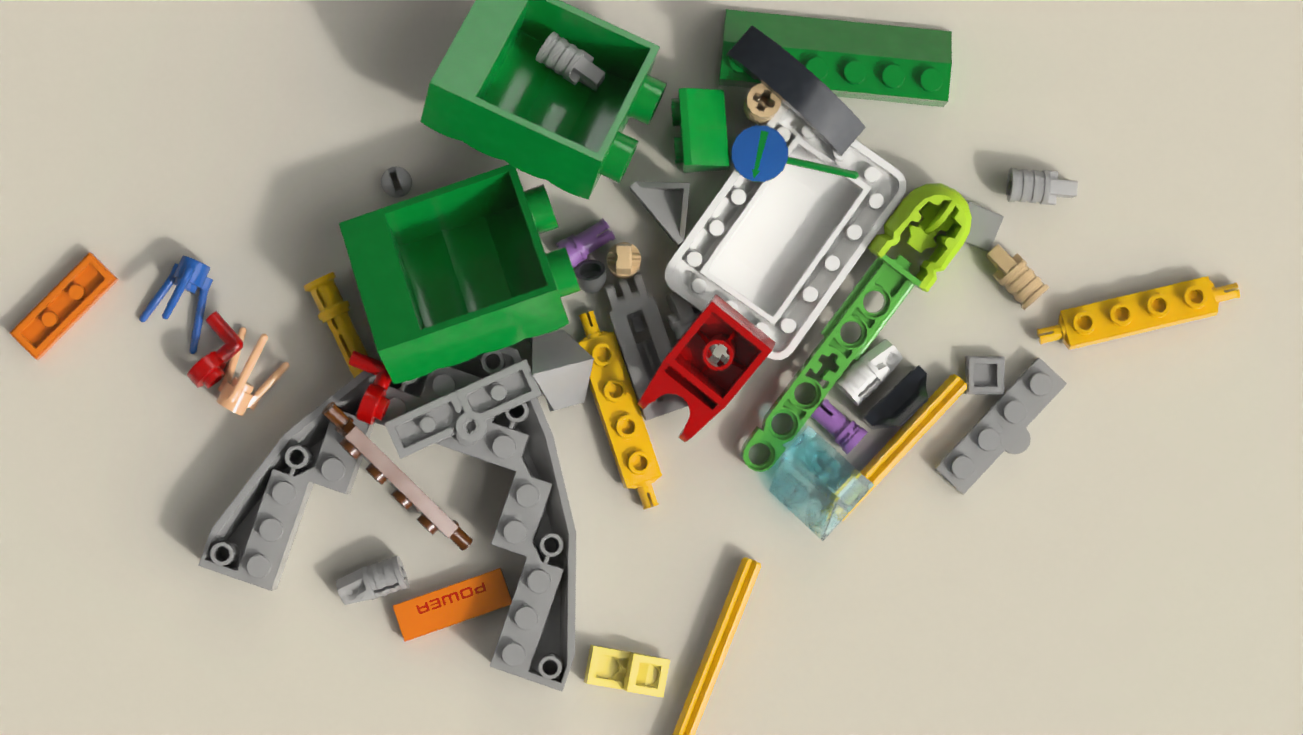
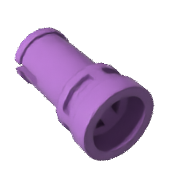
(586, 242)
(846, 433)

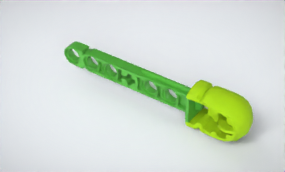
(890, 277)

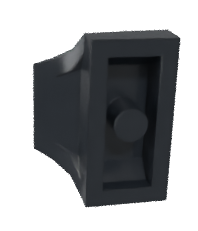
(899, 402)

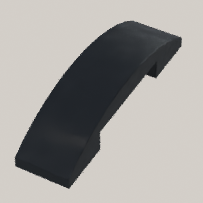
(797, 89)

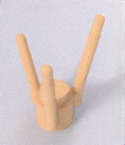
(236, 392)

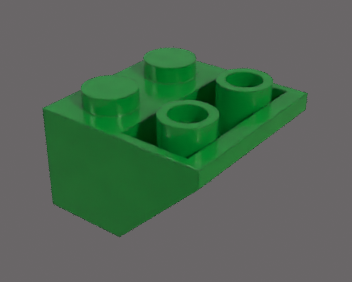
(702, 130)

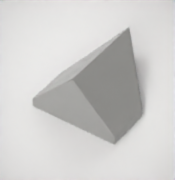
(666, 204)
(560, 369)

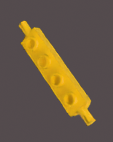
(1138, 313)
(620, 412)

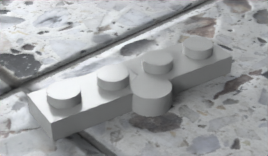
(463, 410)
(1001, 427)

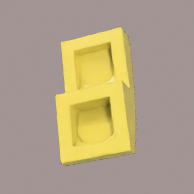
(626, 670)

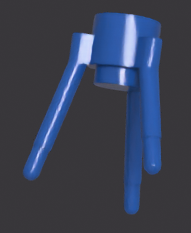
(186, 276)

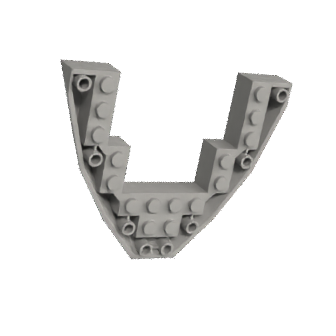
(536, 521)

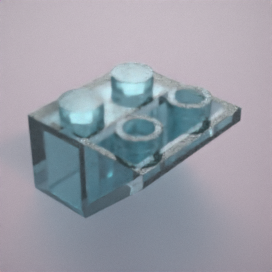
(818, 483)

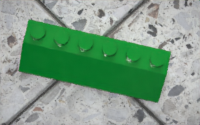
(852, 56)

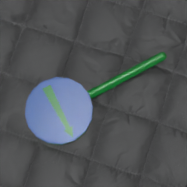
(762, 154)

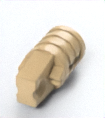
(761, 104)
(624, 260)
(1016, 276)

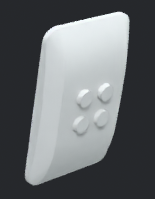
(786, 241)

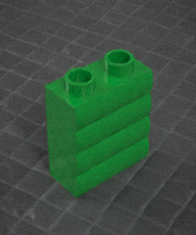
(527, 114)
(458, 272)

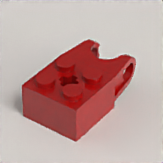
(700, 376)

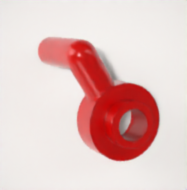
(209, 369)
(374, 403)

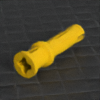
(335, 313)

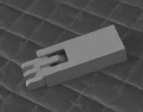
(644, 357)

